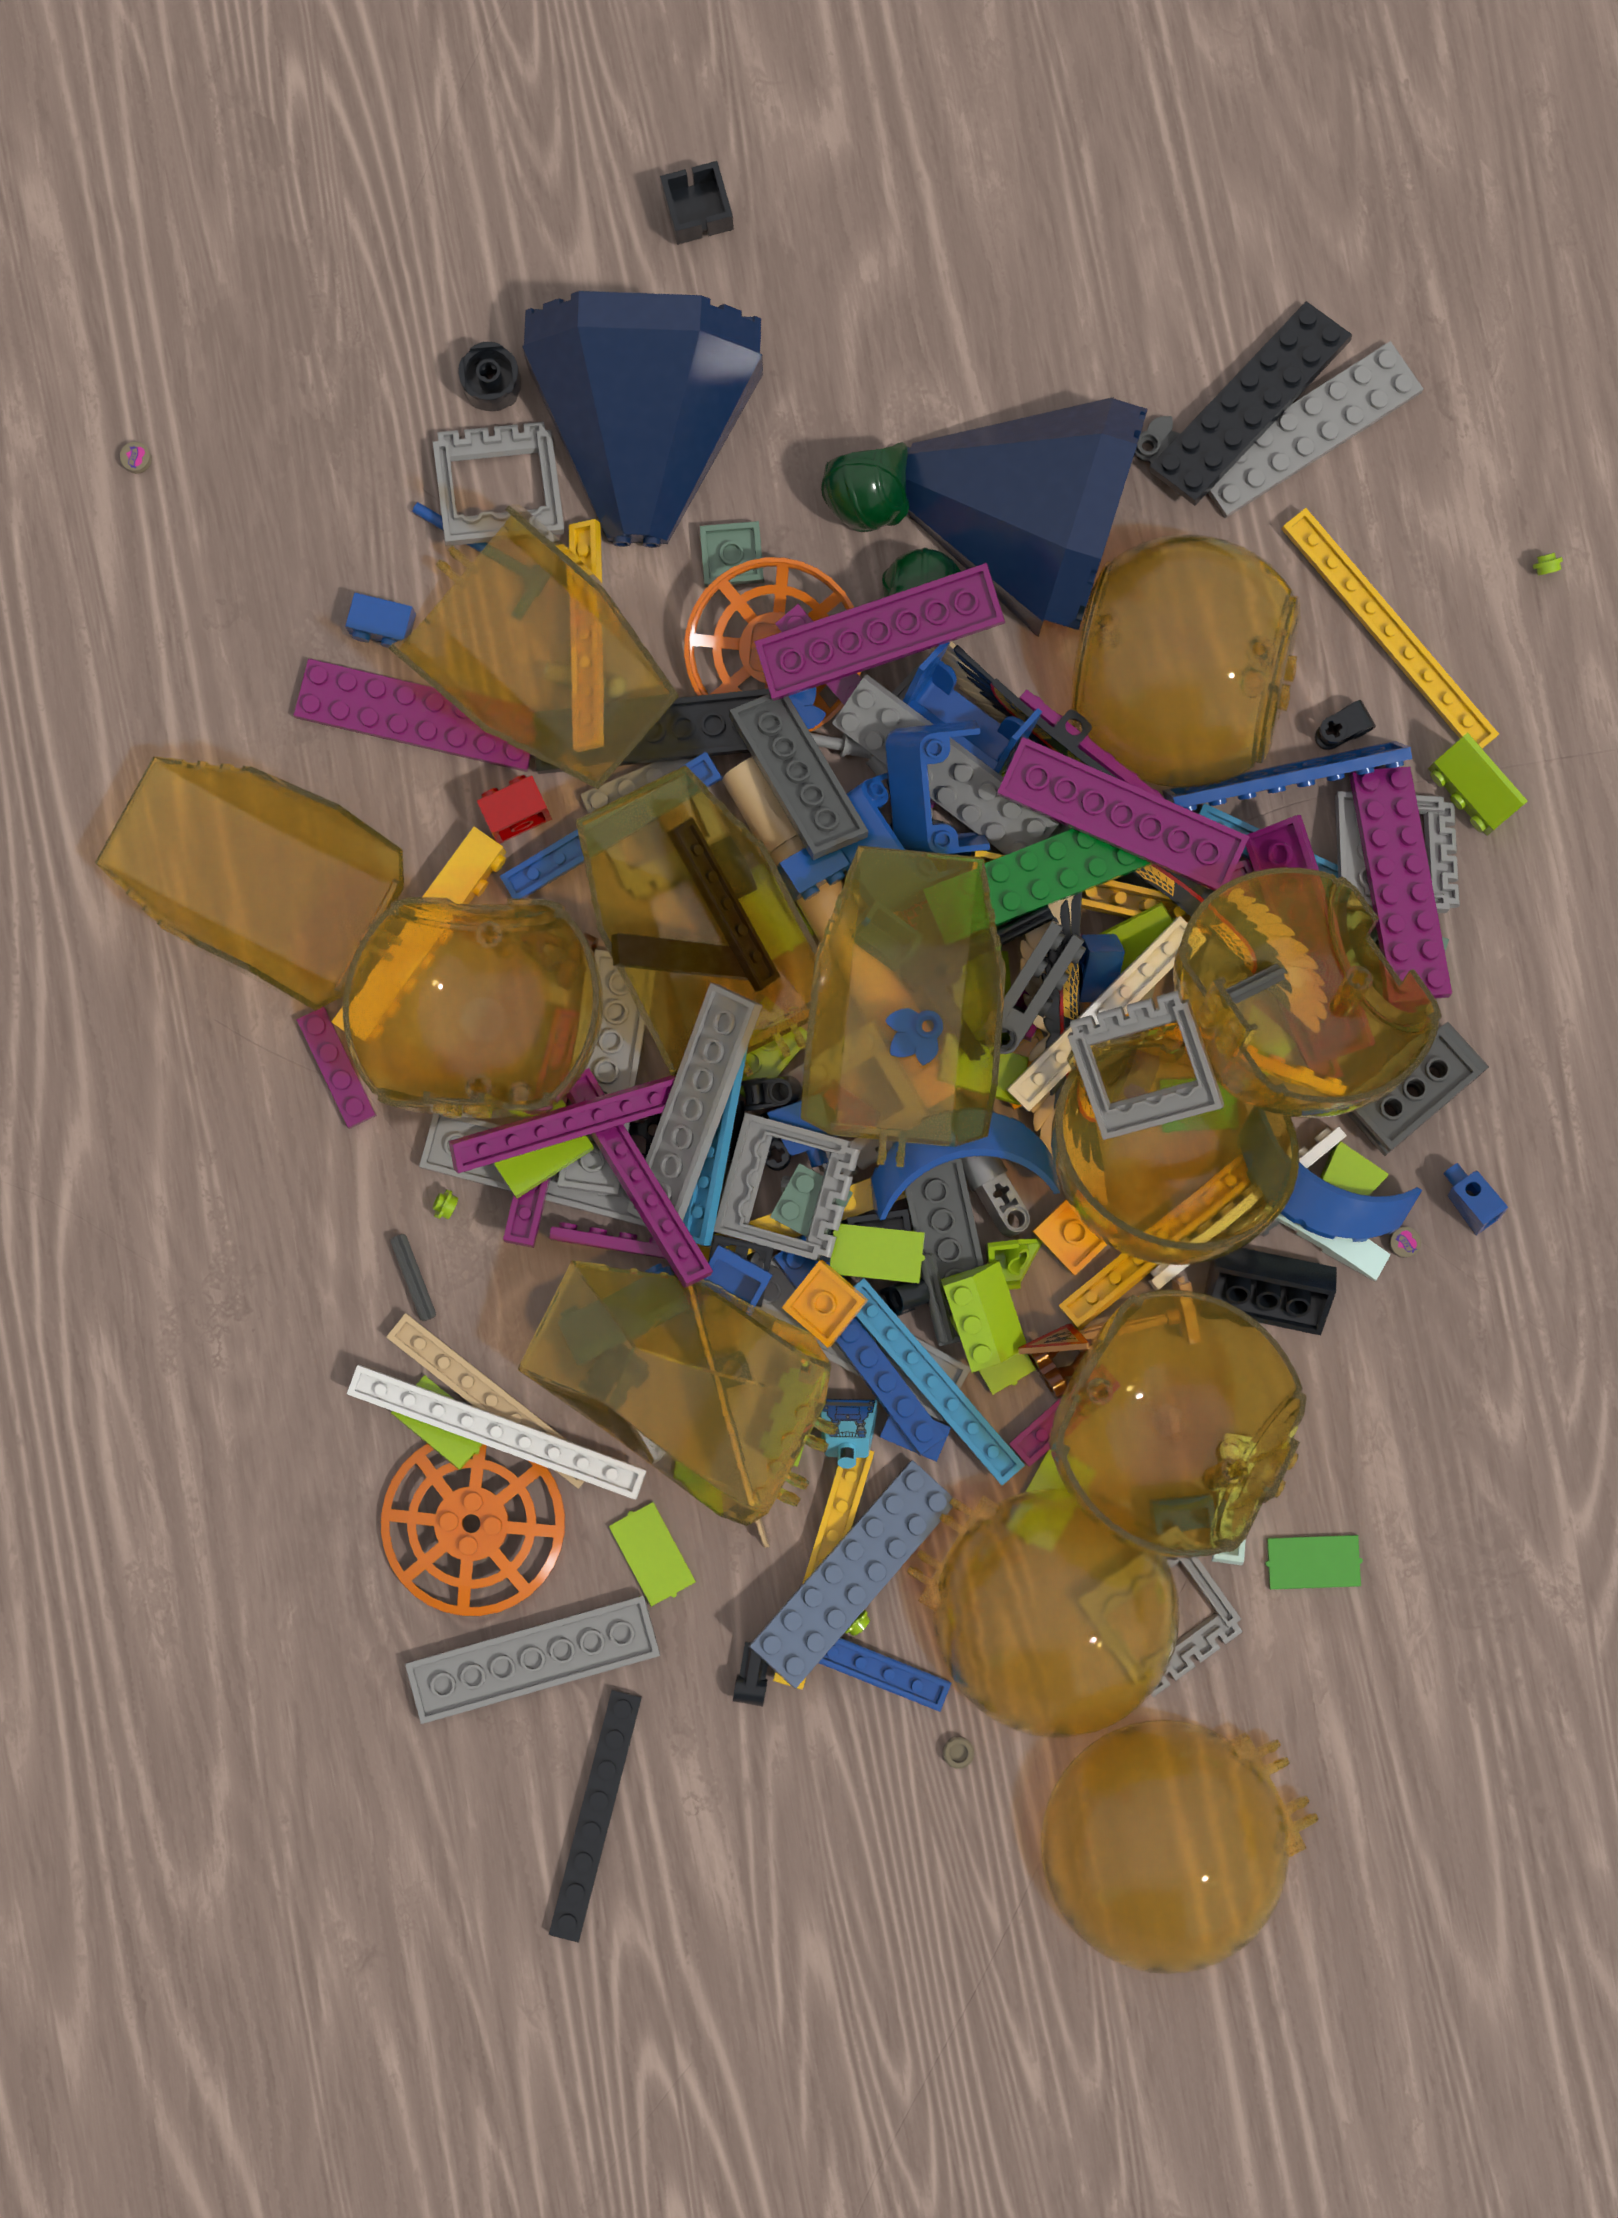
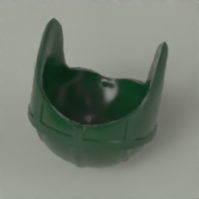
(868, 487)
(916, 569)

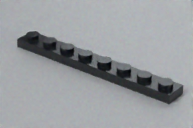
(595, 1815)

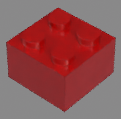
(514, 808)

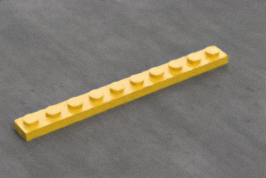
(1388, 628)

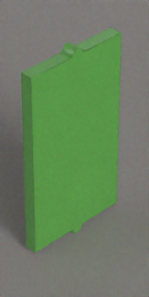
(1313, 1562)

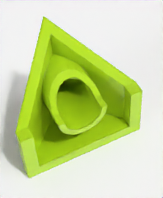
(1014, 1258)

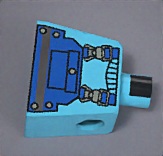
(855, 1429)

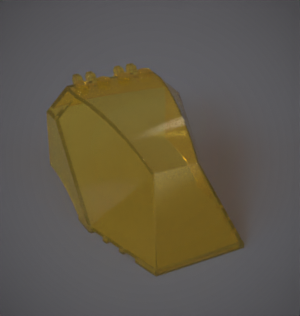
(647, 891)
(686, 1382)

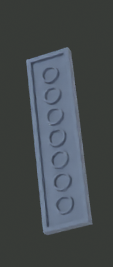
(852, 1574)

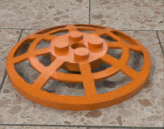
(758, 626)
(476, 1545)

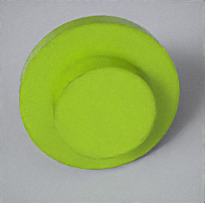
(1548, 564)

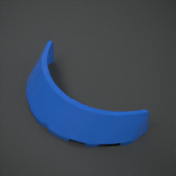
(1006, 1140)
(1344, 1214)

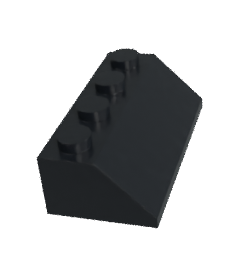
(1274, 1288)

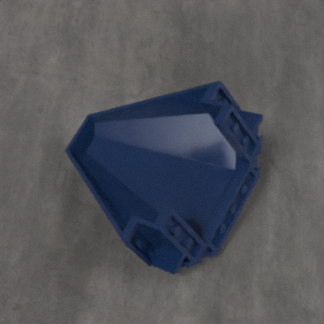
(642, 398)
(1029, 501)

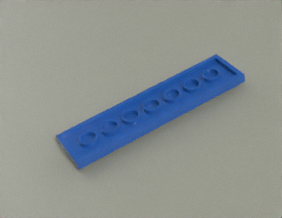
(1300, 773)

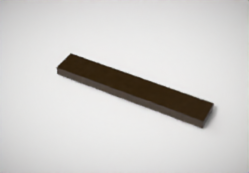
(723, 904)
(675, 956)

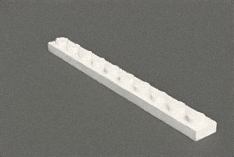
(497, 1432)

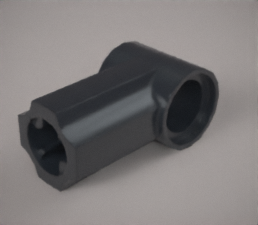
(752, 1680)

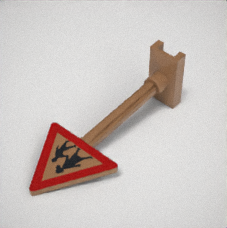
(1069, 1338)

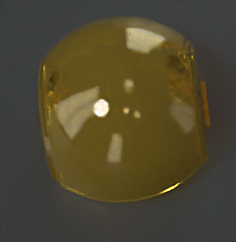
(1186, 659)
(473, 1007)
(1338, 1022)
(1178, 1424)

